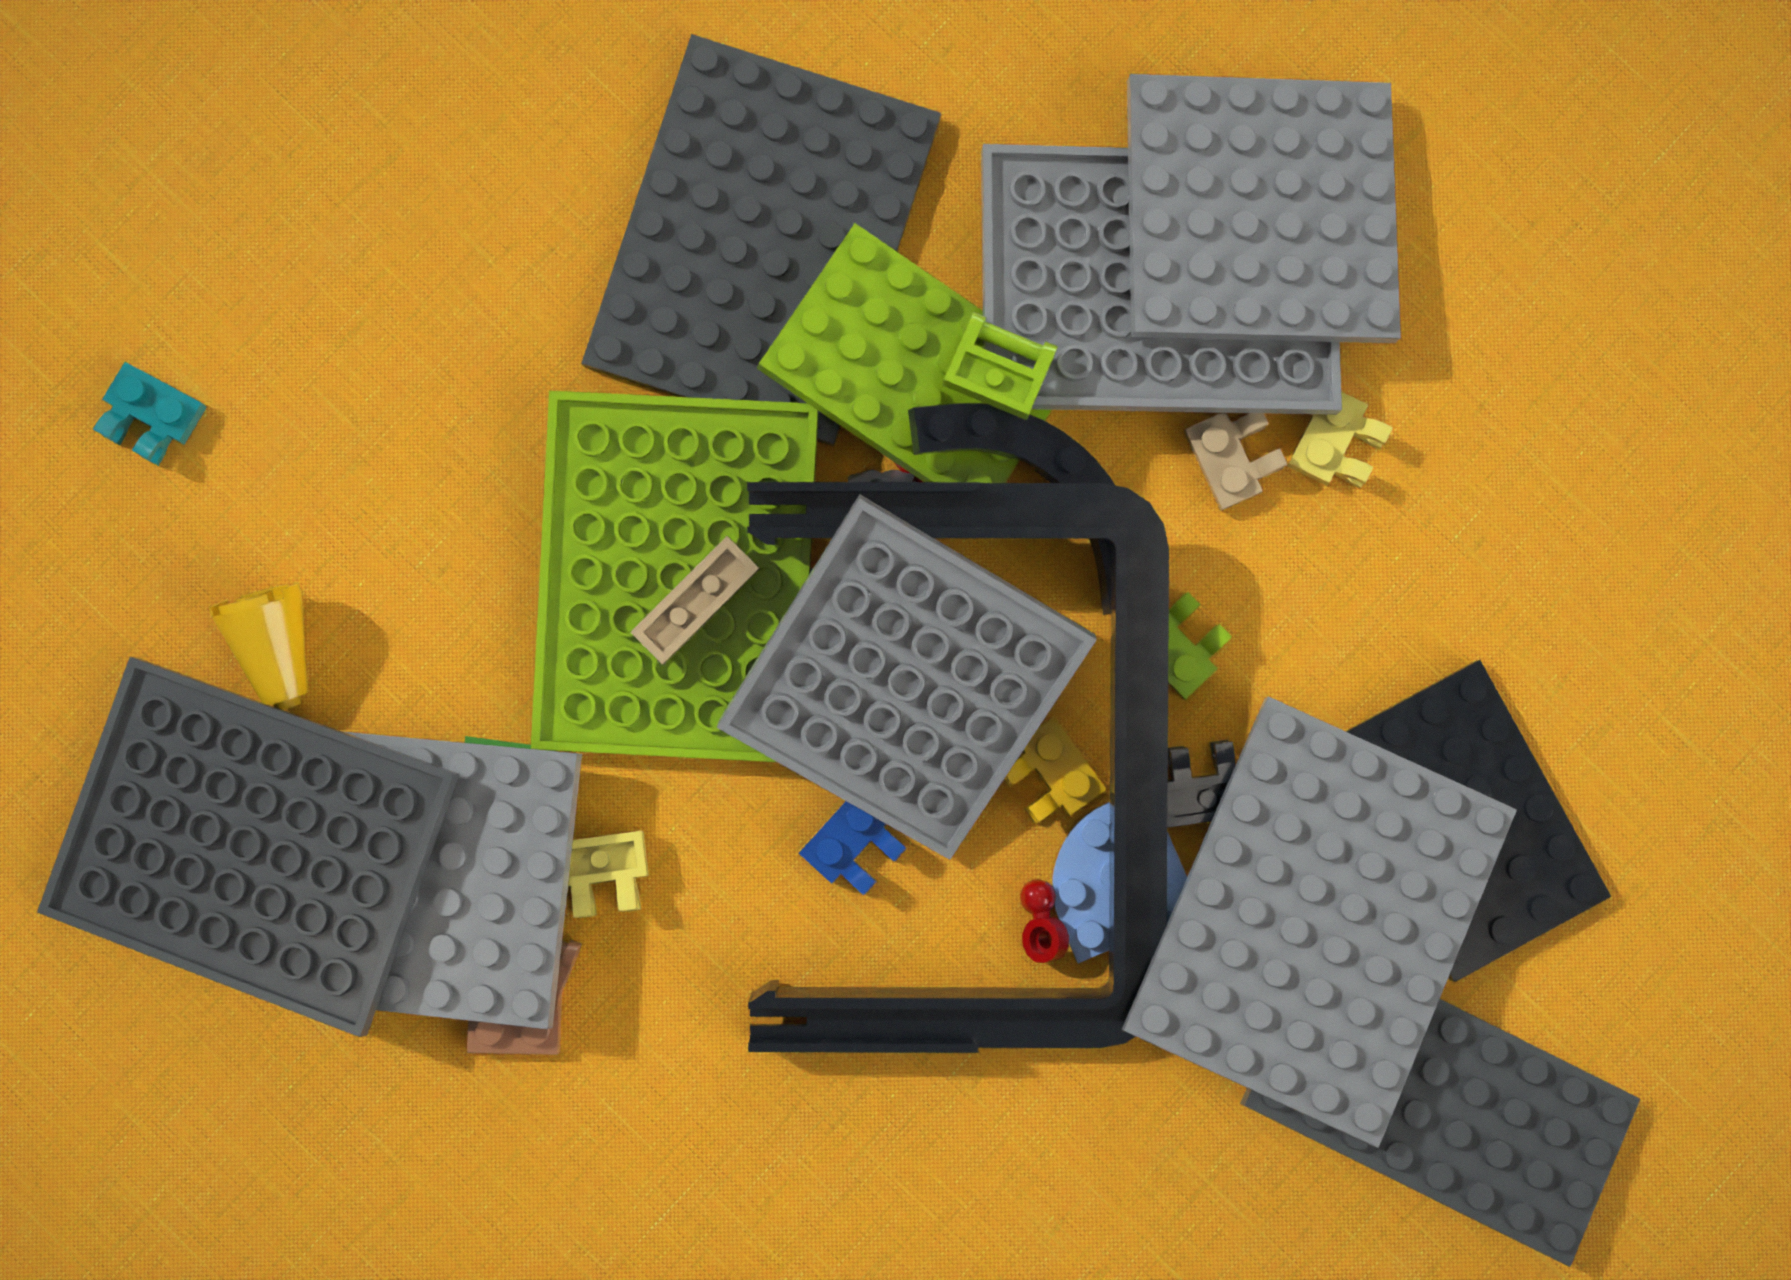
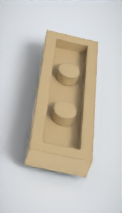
(695, 600)

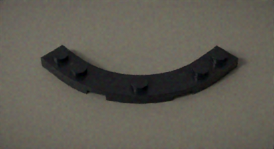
(1031, 440)

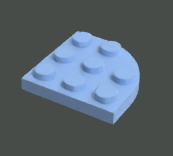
(1084, 883)

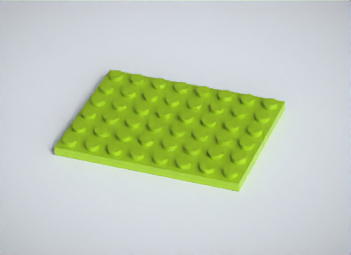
(628, 512)

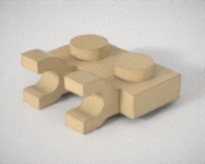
(1224, 460)

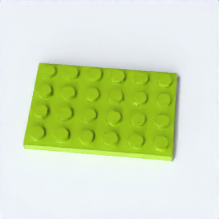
(872, 347)

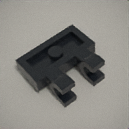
(1197, 797)

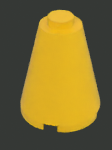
(268, 641)

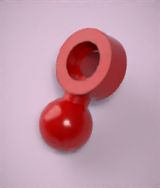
(1038, 899)

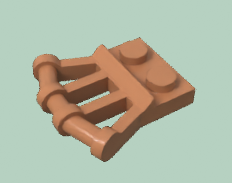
(512, 1039)

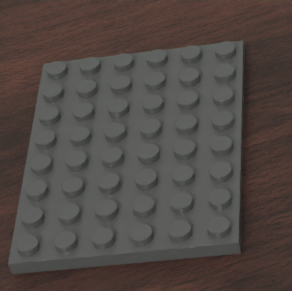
(741, 215)
(248, 845)

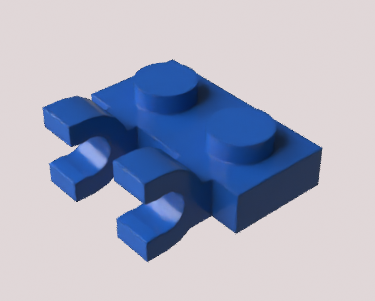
(843, 839)

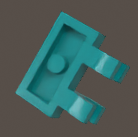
(153, 403)

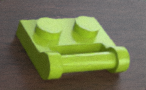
(994, 377)

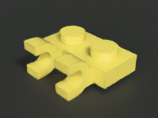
(1327, 438)
(607, 859)

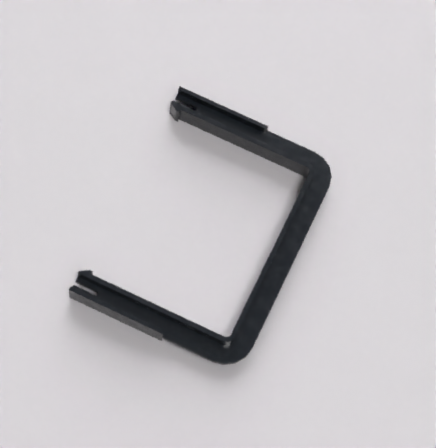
(1001, 1016)

